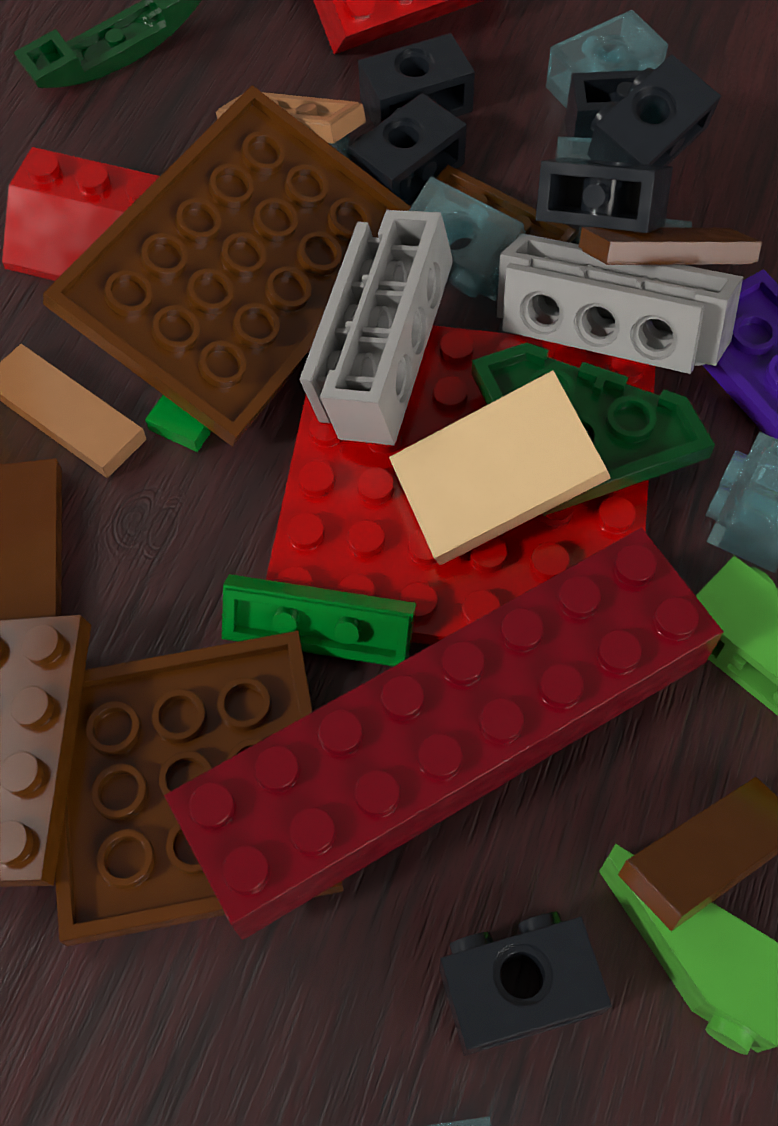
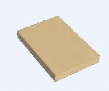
(498, 468)

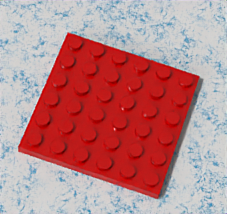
(355, 531)

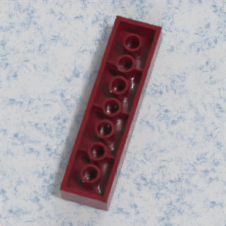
(440, 730)

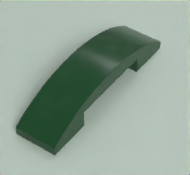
(105, 47)

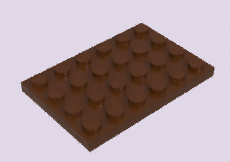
(225, 264)

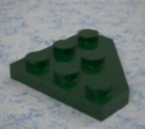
(630, 427)

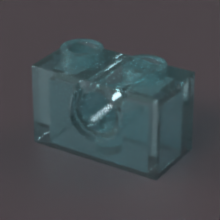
(615, 45)
(476, 265)
(748, 505)

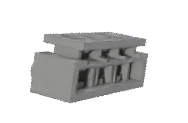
(631, 312)
(378, 326)

